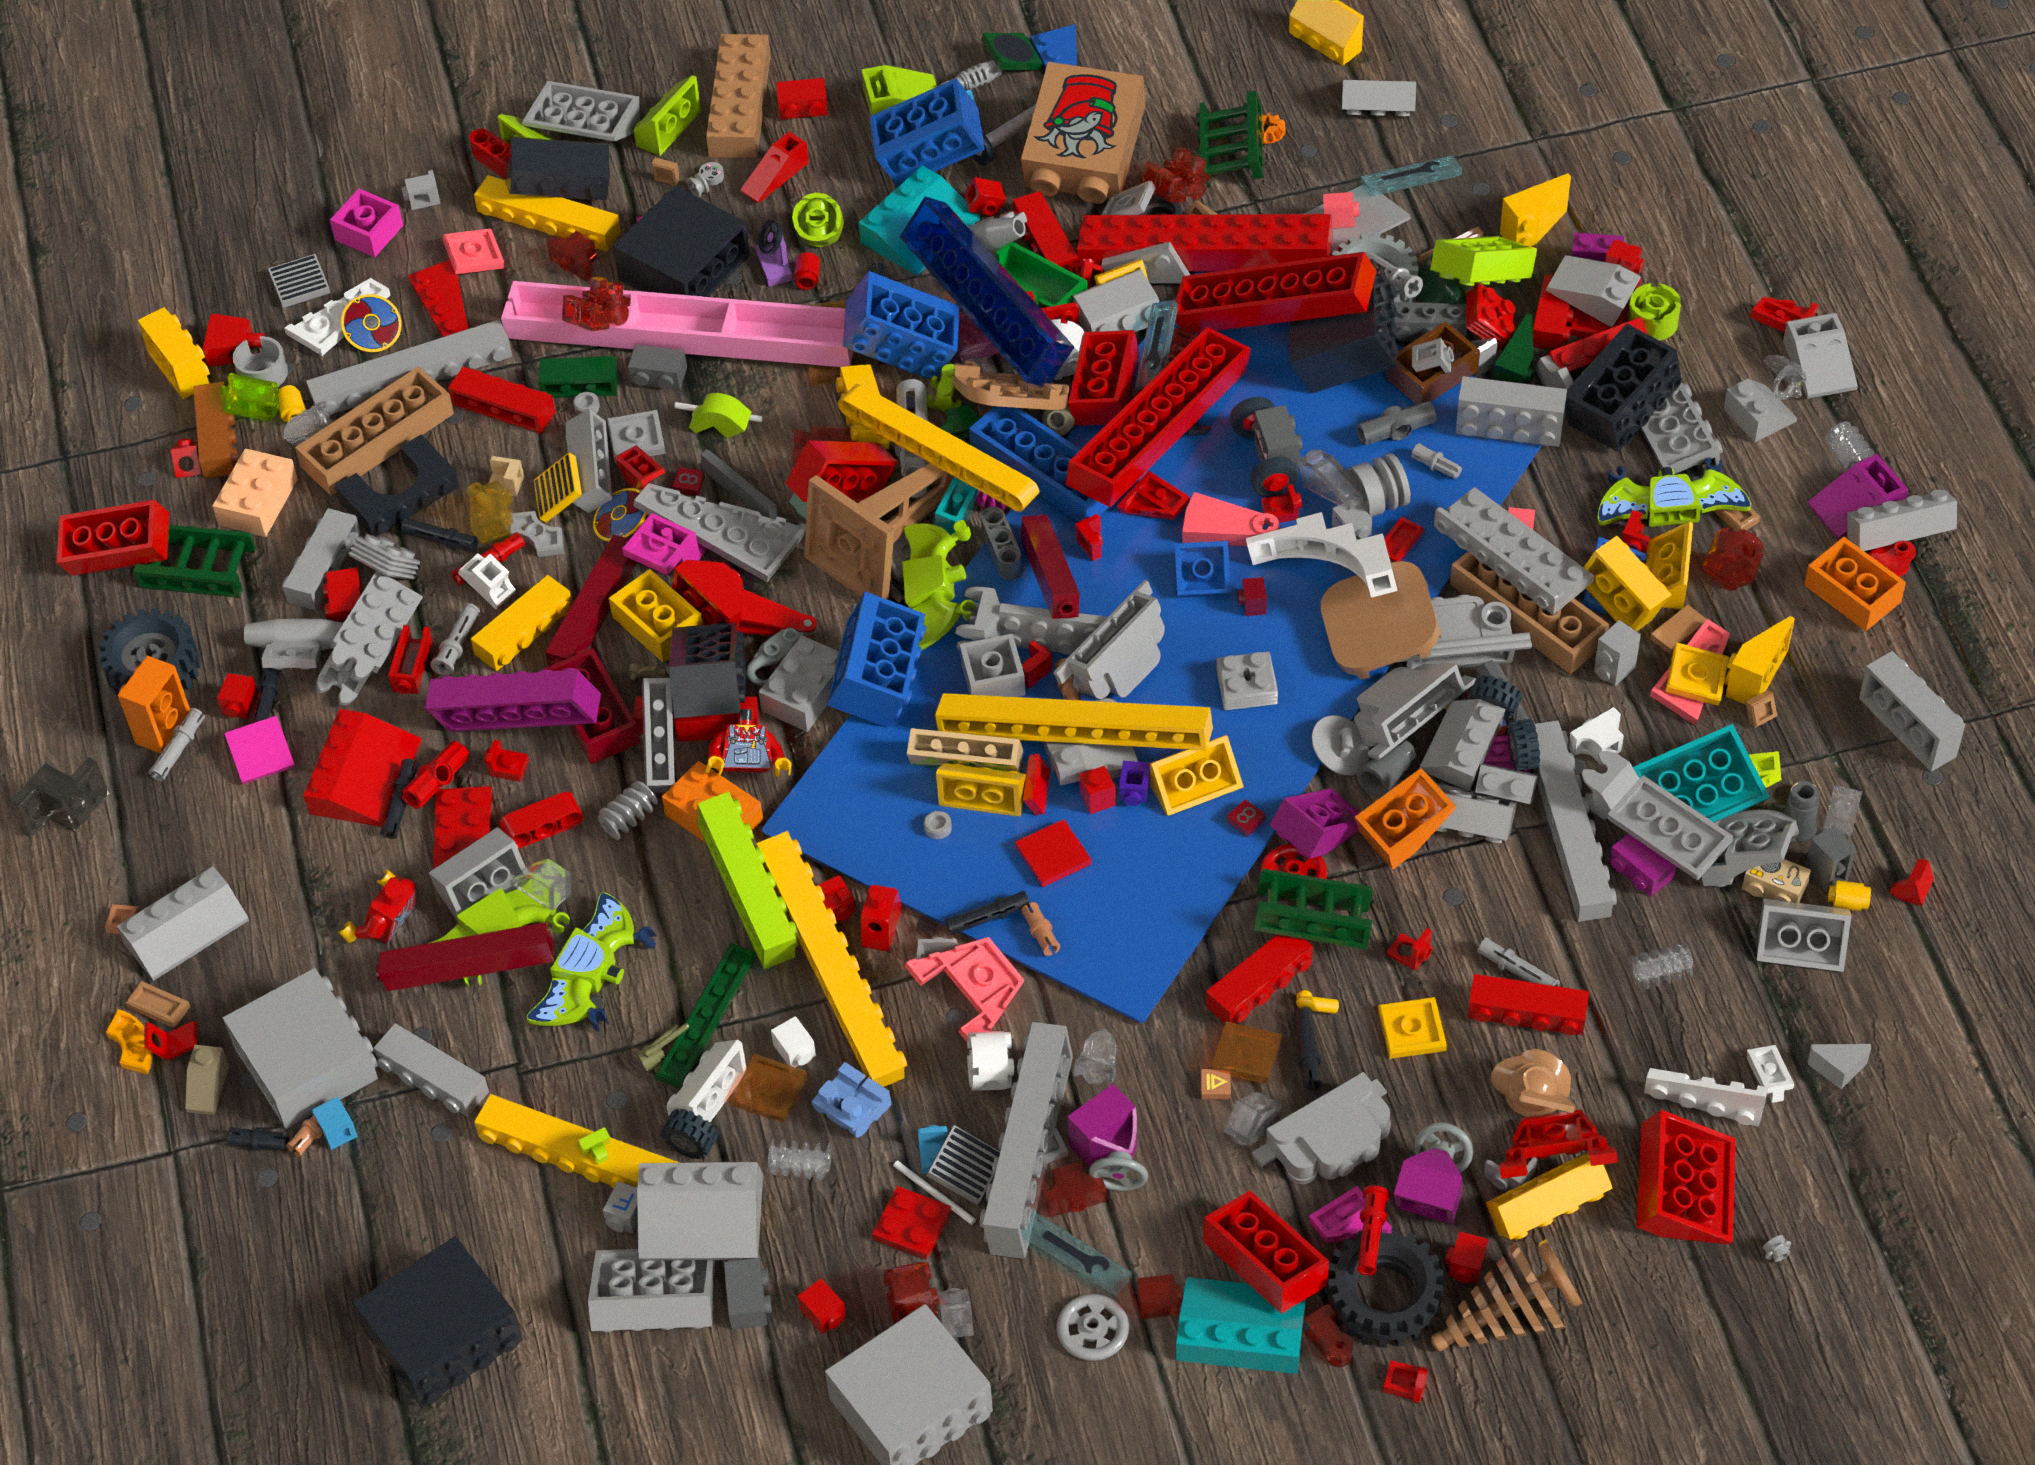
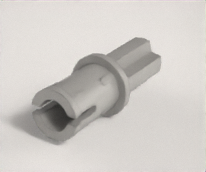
(1436, 461)

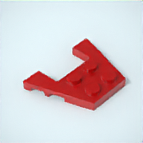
(1554, 1135)

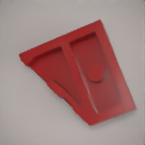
(1778, 312)
(1154, 499)

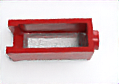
(410, 661)

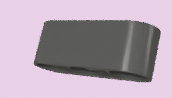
(1001, 543)

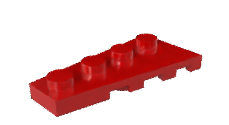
(441, 297)

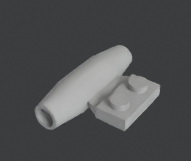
(1000, 231)
(291, 641)

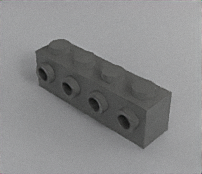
(1419, 318)

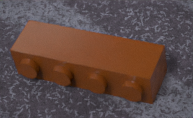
(214, 432)

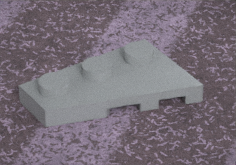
(1160, 263)

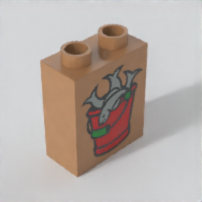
(1083, 132)

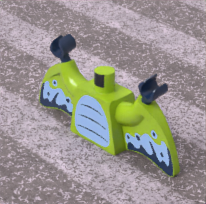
(1671, 497)
(586, 965)

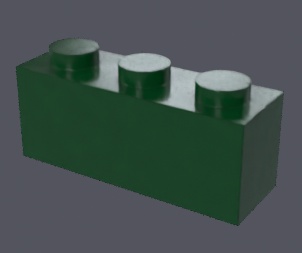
(577, 375)

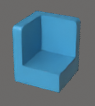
(335, 1123)

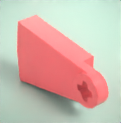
(1218, 520)

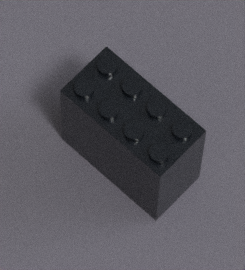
(681, 247)
(1347, 345)
(438, 1321)

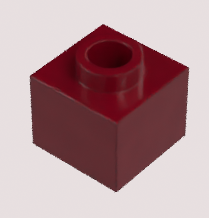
(1253, 596)

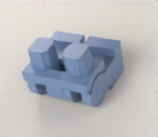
(852, 1100)

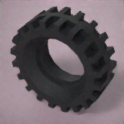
(1397, 1254)

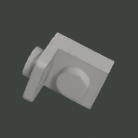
(1431, 355)

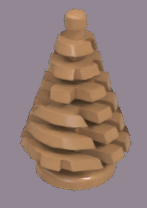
(1505, 1304)

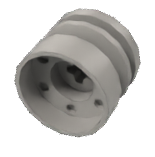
(1383, 483)

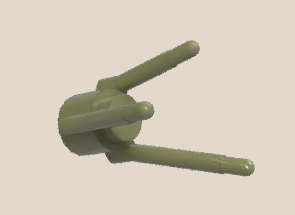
(652, 1055)

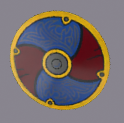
(371, 323)
(619, 515)

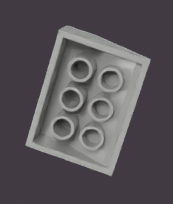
(584, 111)
(699, 1210)
(649, 1292)

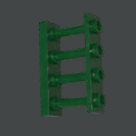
(1252, 145)
(201, 580)
(1313, 924)

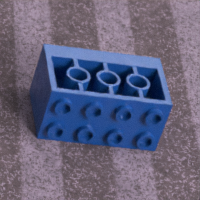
(927, 131)
(901, 326)
(877, 660)

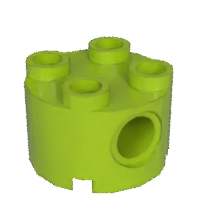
(818, 220)
(1658, 309)

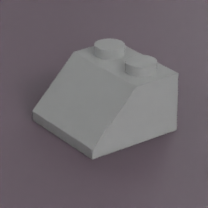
(1757, 409)

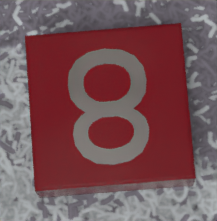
(688, 481)
(1246, 818)

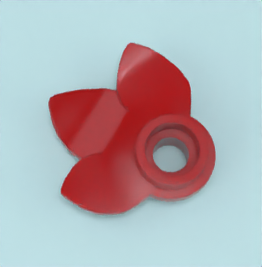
(1895, 556)

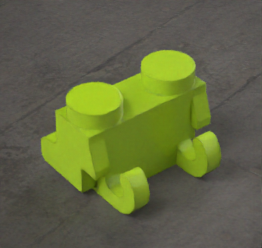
(944, 390)

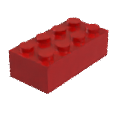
(1103, 376)
(850, 467)
(113, 537)
(1265, 1251)

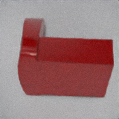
(1917, 886)
(1406, 1381)

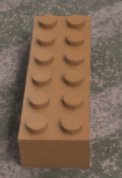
(738, 96)
(374, 429)
(1565, 637)

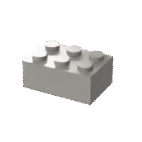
(800, 684)

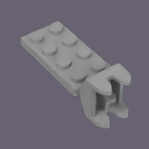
(1024, 623)
(367, 636)
(1654, 816)

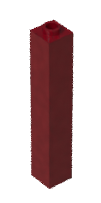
(1050, 567)
(592, 603)
(465, 957)

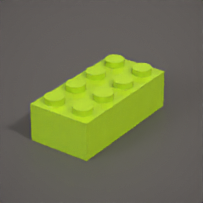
(1483, 260)

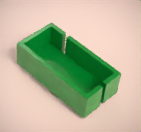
(1046, 280)

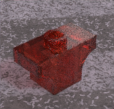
(573, 254)
(1073, 1190)

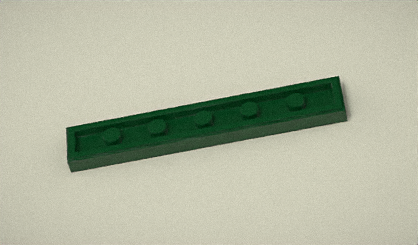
(706, 1015)

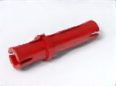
(499, 551)

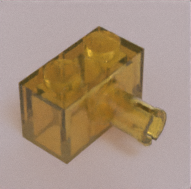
(490, 511)

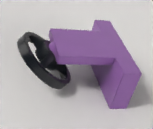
(773, 254)

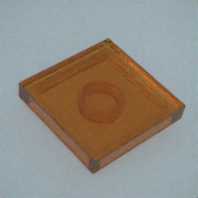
(1246, 1052)
(769, 1088)

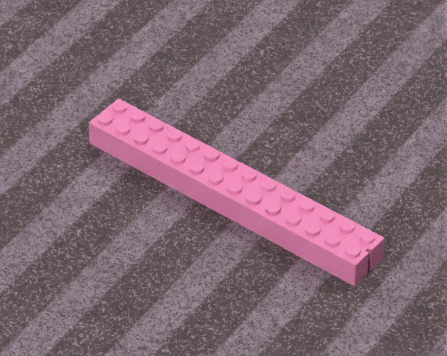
(687, 323)

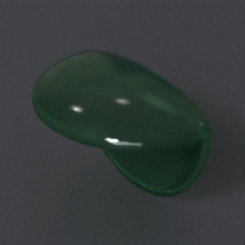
(1440, 289)

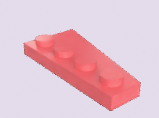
(1709, 638)

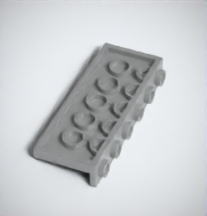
(1679, 434)
(1513, 550)

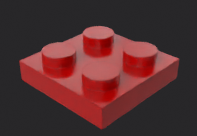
(912, 1222)

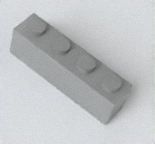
(588, 442)
(1902, 520)
(322, 554)
(658, 734)
(430, 1070)

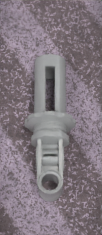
(908, 461)

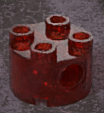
(1733, 558)
(910, 1289)

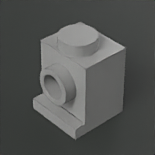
(421, 191)

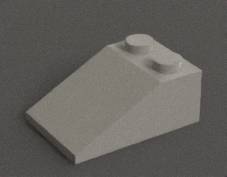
(1594, 287)

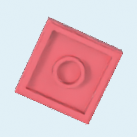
(473, 251)

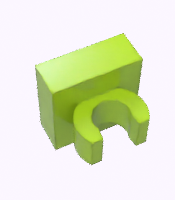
(594, 1144)

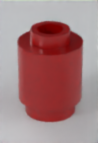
(806, 270)

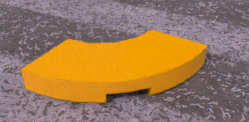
(129, 1034)

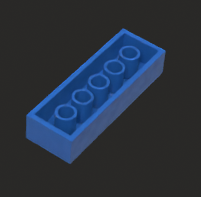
(1035, 452)

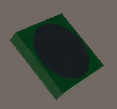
(1012, 51)

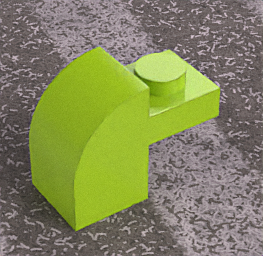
(723, 413)

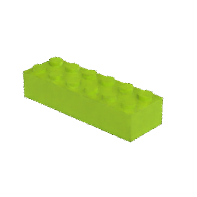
(747, 880)

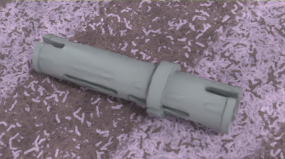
(181, 737)
(1490, 950)

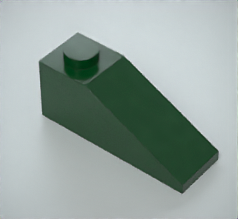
(1517, 358)

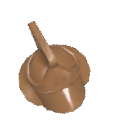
(1534, 1083)

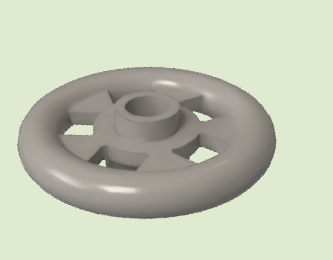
(1104, 1347)

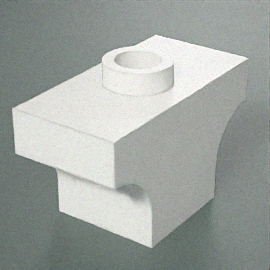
(488, 579)
(1597, 735)

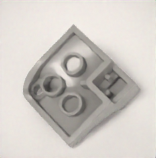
(1076, 758)
(1758, 840)

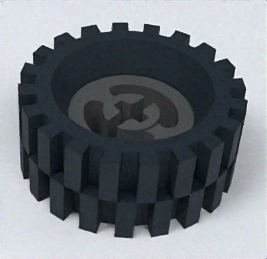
(148, 633)

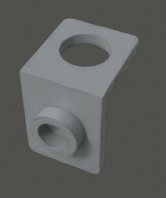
(934, 945)
(1492, 1173)

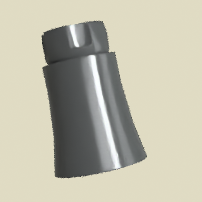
(1380, 775)
(1803, 807)

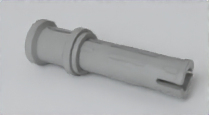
(1399, 272)
(447, 656)

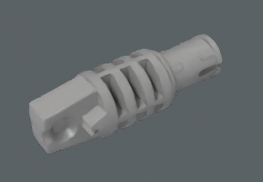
(978, 75)

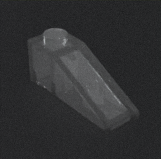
(1330, 480)

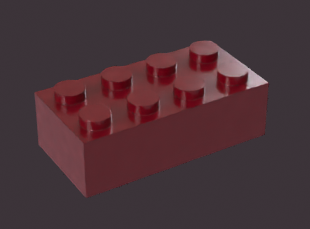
(614, 726)

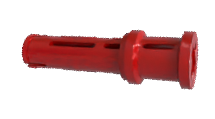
(1372, 1217)

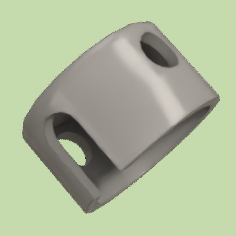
(266, 365)

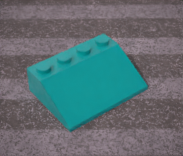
(886, 222)
(1709, 775)
(1237, 1328)

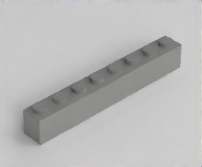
(437, 358)
(1570, 826)

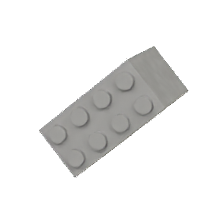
(301, 1047)
(909, 1390)

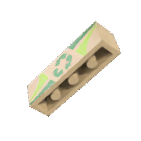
(940, 747)

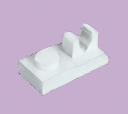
(1770, 1071)

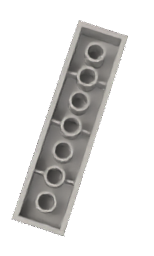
(1034, 1111)

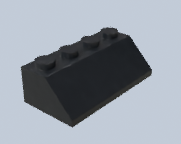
(558, 168)

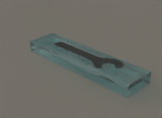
(1411, 175)
(1156, 342)
(1076, 1256)

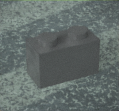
(657, 367)
(1829, 857)
(746, 1294)

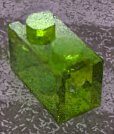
(251, 397)

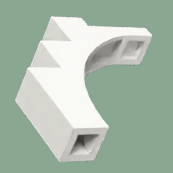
(1338, 545)

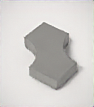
(1552, 375)
(543, 538)

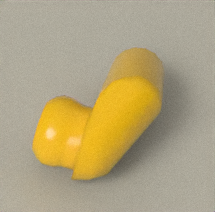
(1317, 1004)

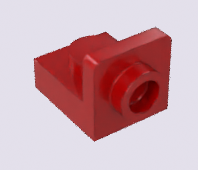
(1085, 269)
(1283, 507)
(1633, 533)
(1089, 537)
(1037, 664)
(505, 763)

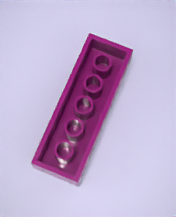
(513, 700)

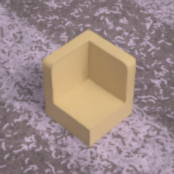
(508, 473)

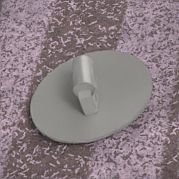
(1339, 745)

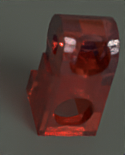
(1327, 1338)

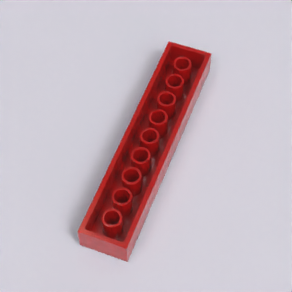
(1210, 240)
(1157, 417)

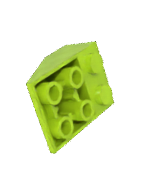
(891, 85)

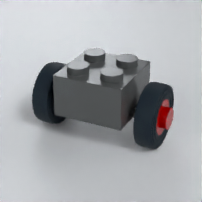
(1274, 443)

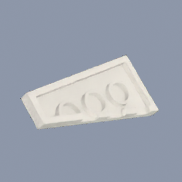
(324, 328)
(1704, 1094)

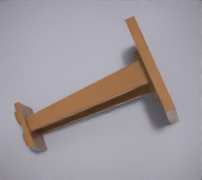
(851, 539)

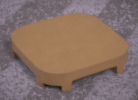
(1007, 389)
(1380, 629)

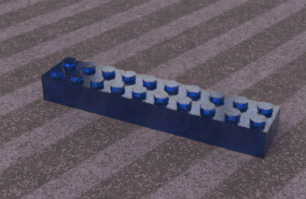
(986, 292)

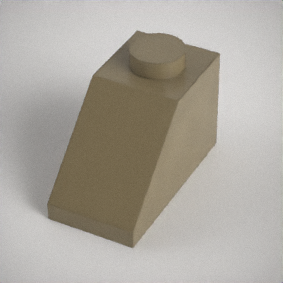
(205, 1079)

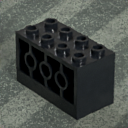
(1623, 387)
(707, 670)

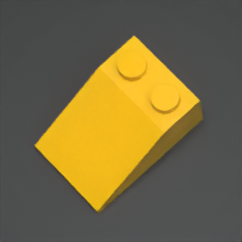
(1534, 210)
(1758, 662)

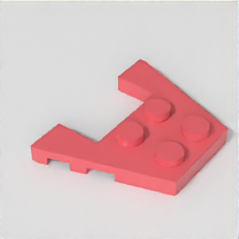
(981, 976)

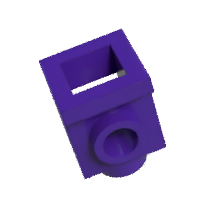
(1134, 787)

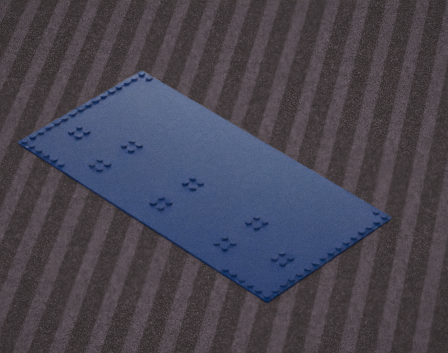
(1151, 875)

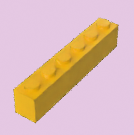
(547, 214)

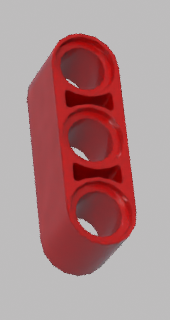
(490, 151)
(542, 819)

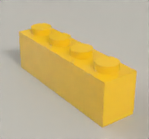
(864, 376)
(522, 623)
(1548, 1196)

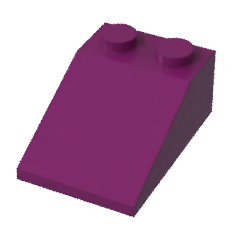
(1315, 822)

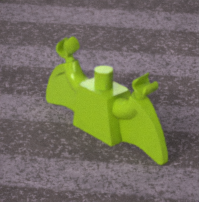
(931, 579)
(502, 912)

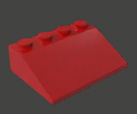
(358, 768)
(1685, 1180)

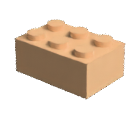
(255, 492)

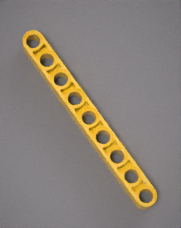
(938, 447)

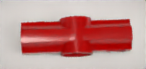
(435, 775)

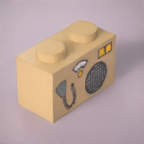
(1777, 881)

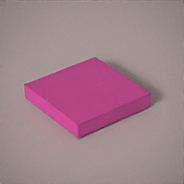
(259, 750)

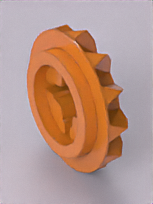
(1275, 130)

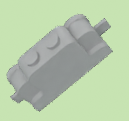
(1472, 634)
(1119, 650)
(1405, 702)
(1330, 1132)

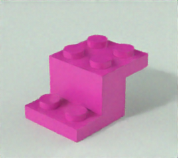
(663, 545)

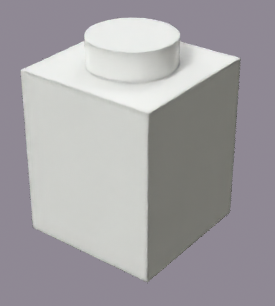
(793, 1042)

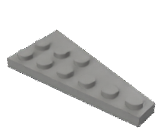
(728, 530)

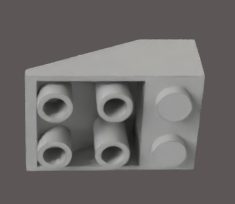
(1822, 353)

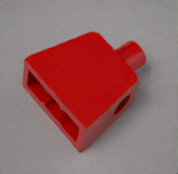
(223, 337)
(884, 908)

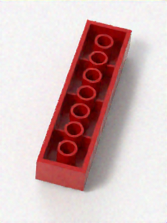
(1275, 293)

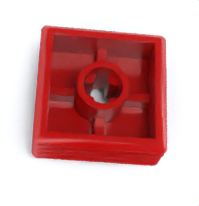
(1489, 315)

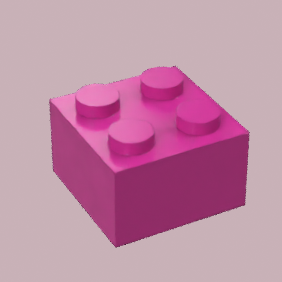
(366, 222)

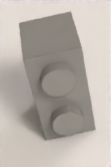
(1617, 653)
(1506, 783)

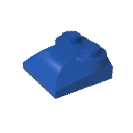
(1202, 568)

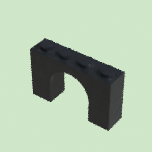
(381, 512)

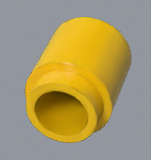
(291, 402)
(1849, 895)

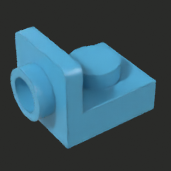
(930, 1142)

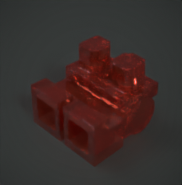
(1178, 177)
(598, 306)

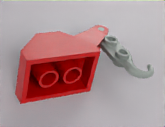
(719, 597)

